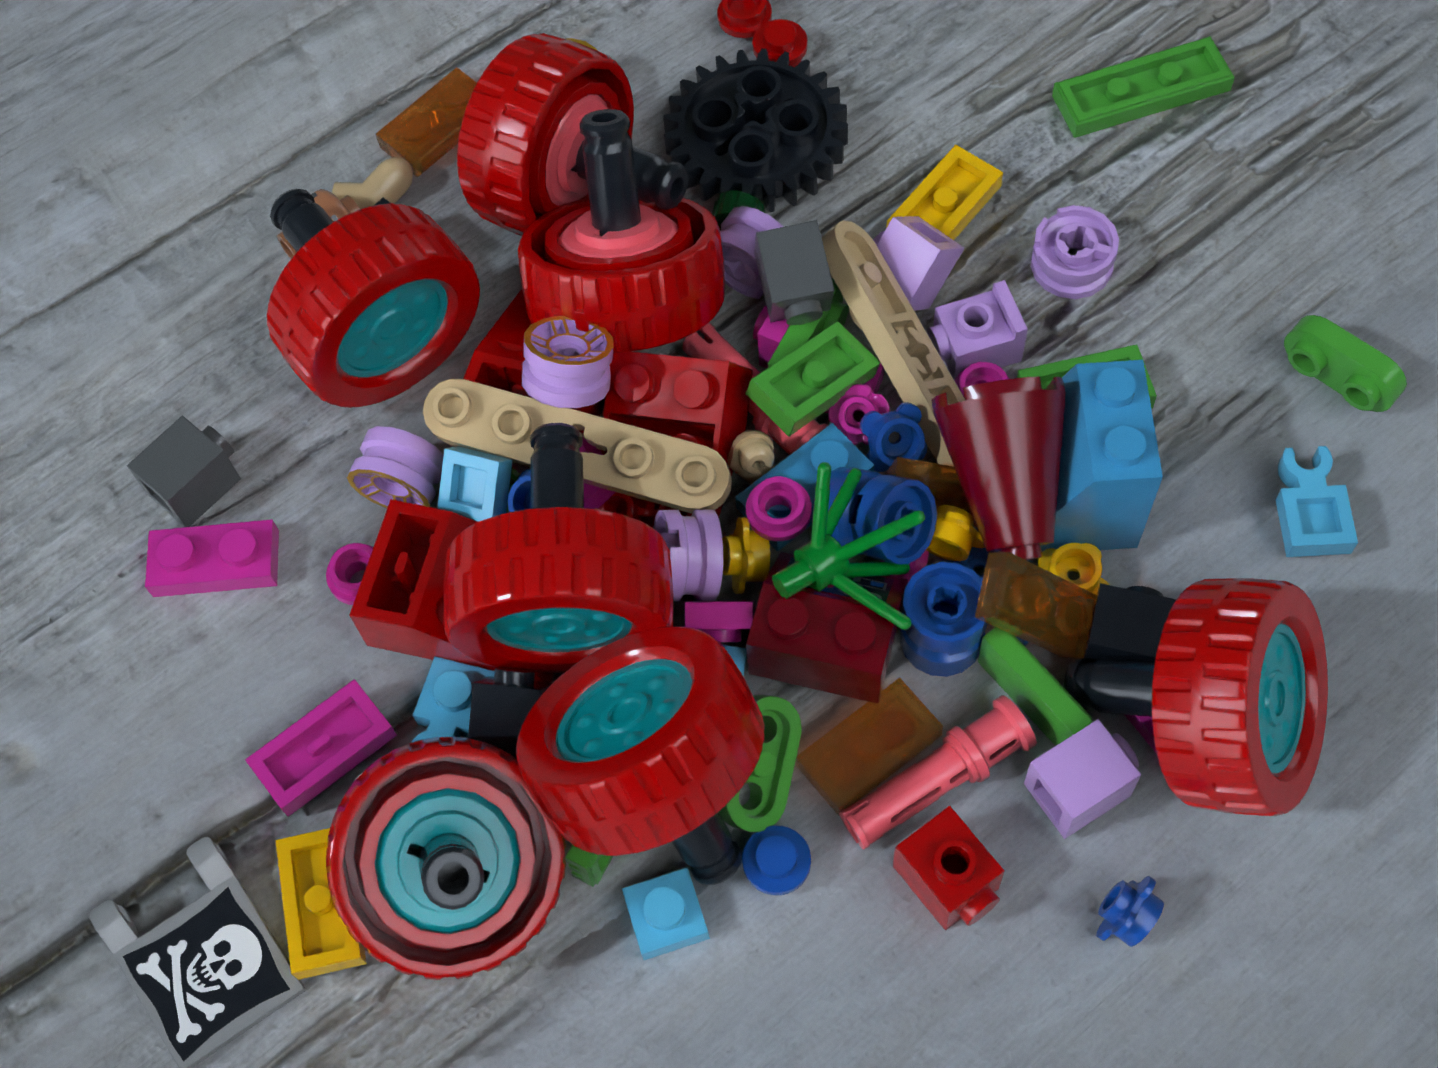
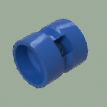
(879, 501)
(942, 612)

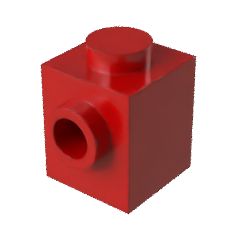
(949, 870)

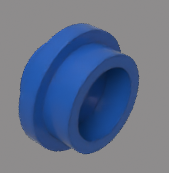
(776, 860)

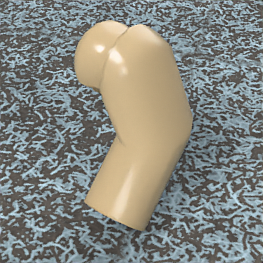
(387, 181)
(751, 455)

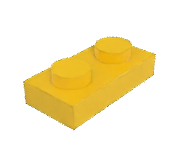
(952, 192)
(314, 931)

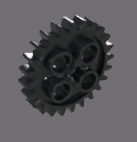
(757, 128)

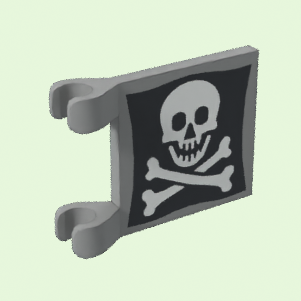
(205, 967)

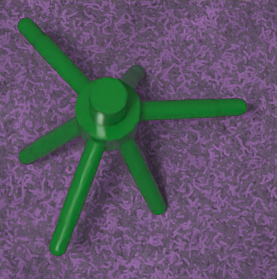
(826, 561)

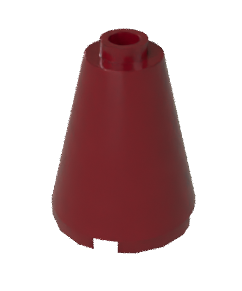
(1007, 459)

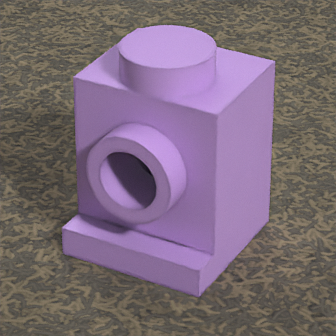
(979, 330)

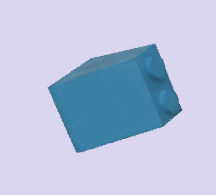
(1107, 457)

